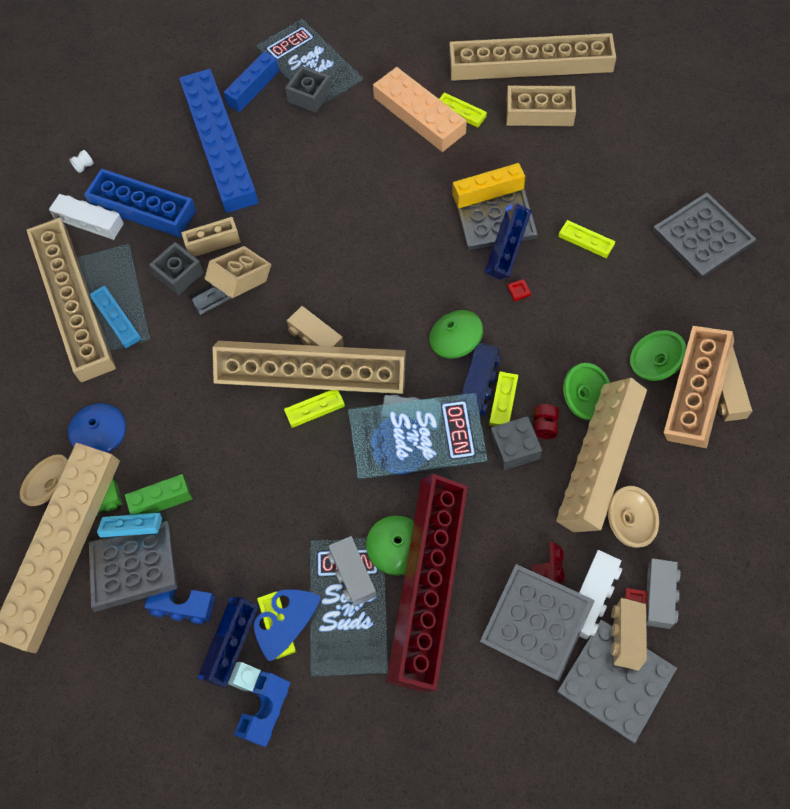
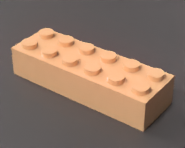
(419, 109)
(699, 386)

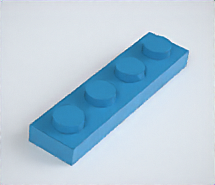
(115, 317)

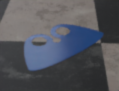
(282, 633)

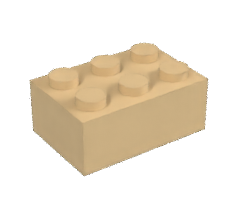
(237, 271)

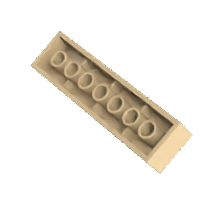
(601, 456)

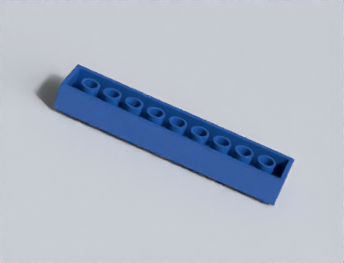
(218, 141)

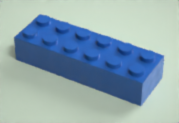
(141, 202)

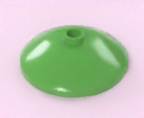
(456, 334)
(655, 348)
(584, 380)
(382, 549)

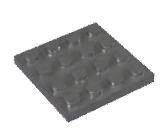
(483, 220)
(704, 235)
(131, 568)
(537, 621)
(613, 693)

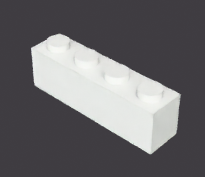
(86, 216)
(598, 587)

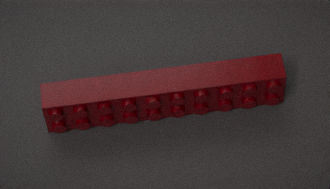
(427, 585)

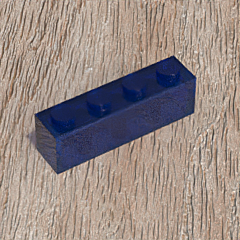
(508, 241)
(482, 374)
(228, 642)

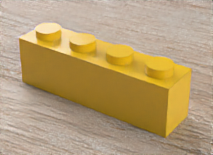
(488, 185)

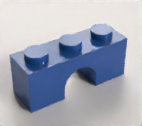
(196, 608)
(259, 727)

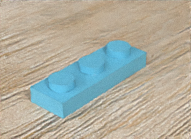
(129, 525)

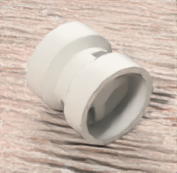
(81, 161)

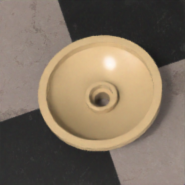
(42, 480)
(633, 516)

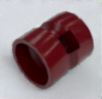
(546, 421)

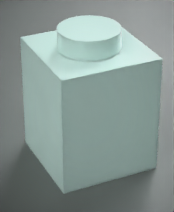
(244, 676)

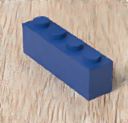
(251, 81)

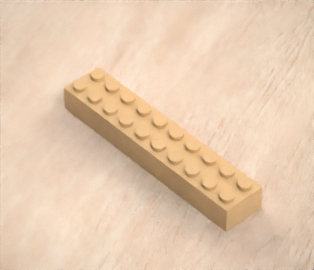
(532, 56)
(70, 300)
(309, 367)
(56, 547)

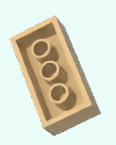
(541, 105)

